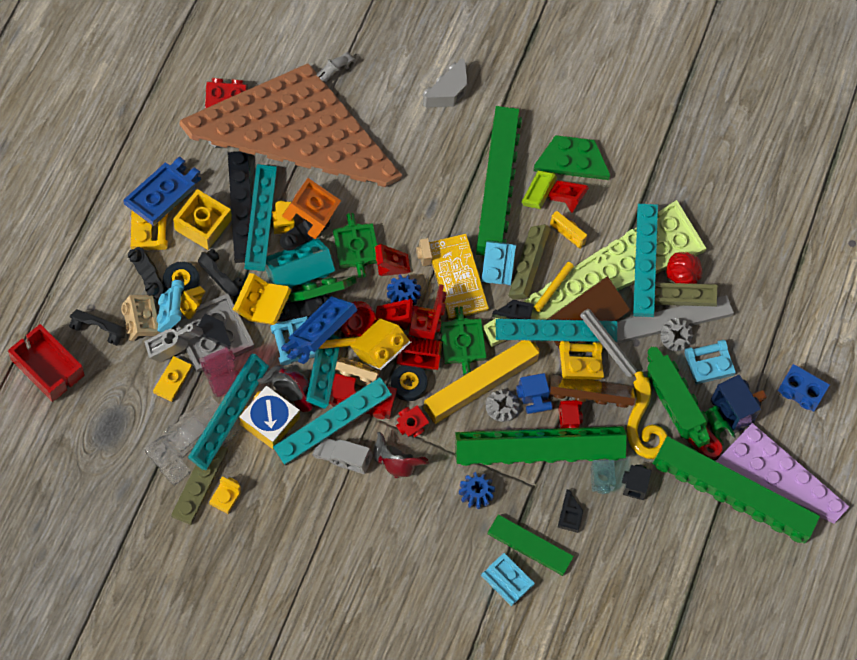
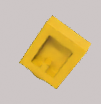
(191, 301)
(226, 494)

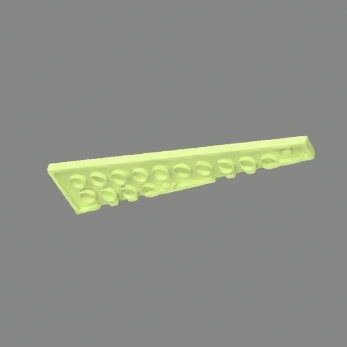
(617, 262)

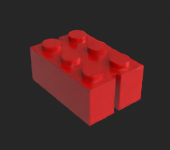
(46, 363)

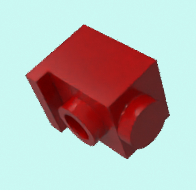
(570, 414)

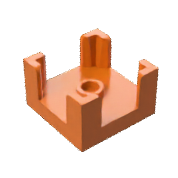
(313, 205)

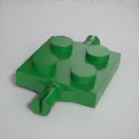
(355, 245)
(462, 341)

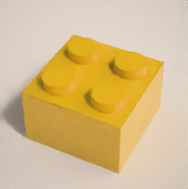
(202, 219)

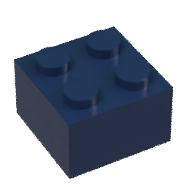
(736, 403)

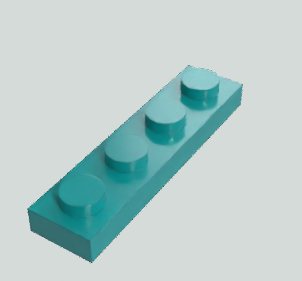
(322, 375)

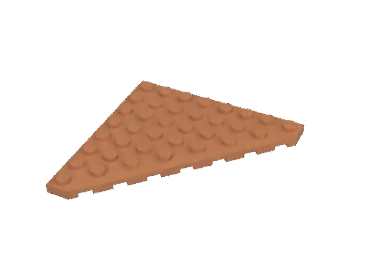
(295, 122)

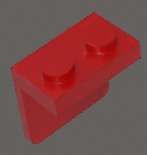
(219, 91)
(428, 321)

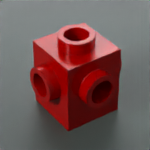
(420, 421)

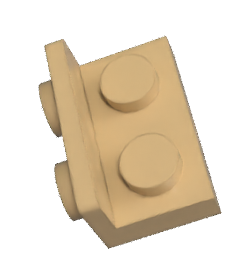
(140, 316)
(363, 373)

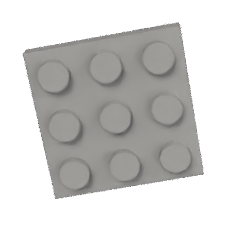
(222, 310)

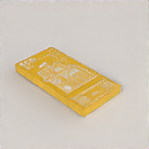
(458, 273)

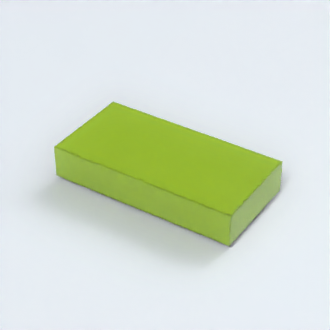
(539, 189)

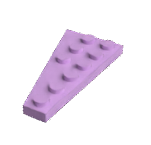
(769, 465)

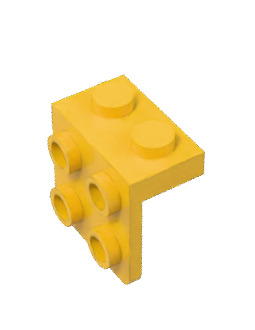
(261, 300)

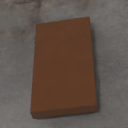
(600, 298)
(592, 390)

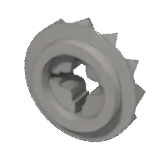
(668, 337)
(506, 413)

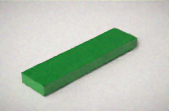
(530, 545)

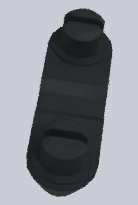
(297, 235)
(207, 262)
(148, 272)
(302, 308)
(116, 331)

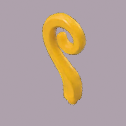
(643, 393)

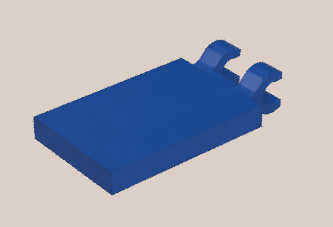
(162, 191)
(318, 328)

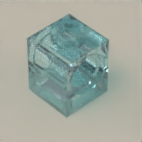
(606, 468)

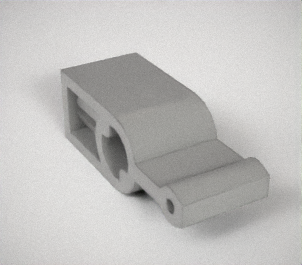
(171, 342)
(344, 454)

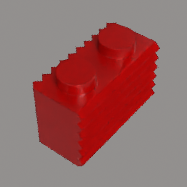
(421, 353)

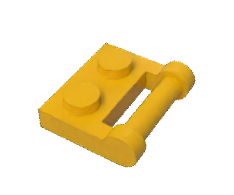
(142, 233)
(581, 367)

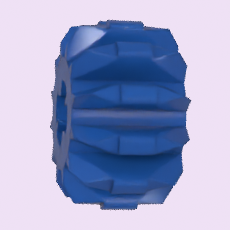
(410, 287)
(476, 498)

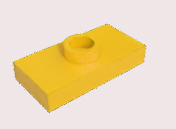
(568, 229)
(172, 379)

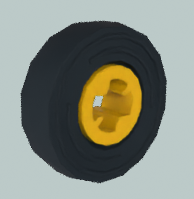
(184, 270)
(418, 387)

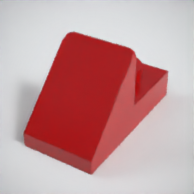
(568, 193)
(391, 261)
(396, 313)

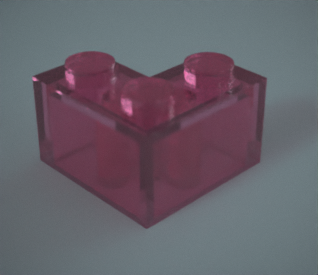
(219, 370)

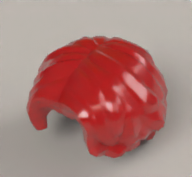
(684, 268)
(359, 321)

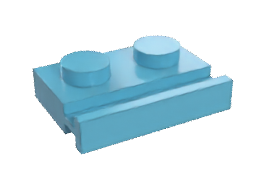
(498, 263)
(507, 579)

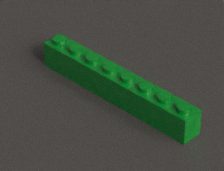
(498, 177)
(540, 445)
(736, 490)

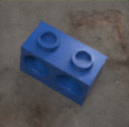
(806, 383)

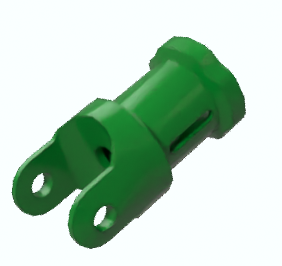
(718, 423)

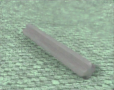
(608, 342)

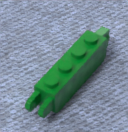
(676, 397)

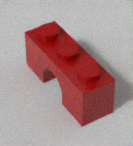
(344, 387)

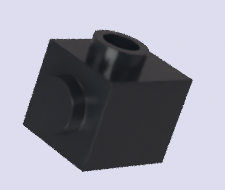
(636, 481)

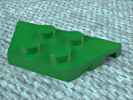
(573, 158)
(328, 285)

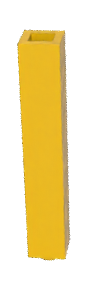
(481, 380)

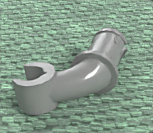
(335, 65)

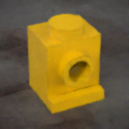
(280, 224)

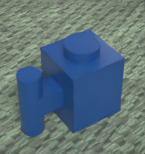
(534, 390)

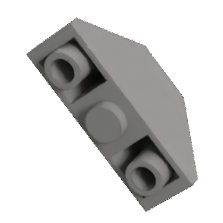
(448, 87)

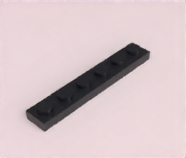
(240, 202)

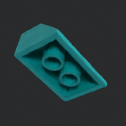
(300, 265)

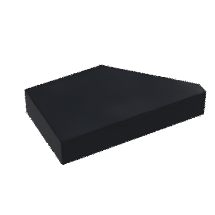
(514, 310)
(214, 330)
(570, 514)

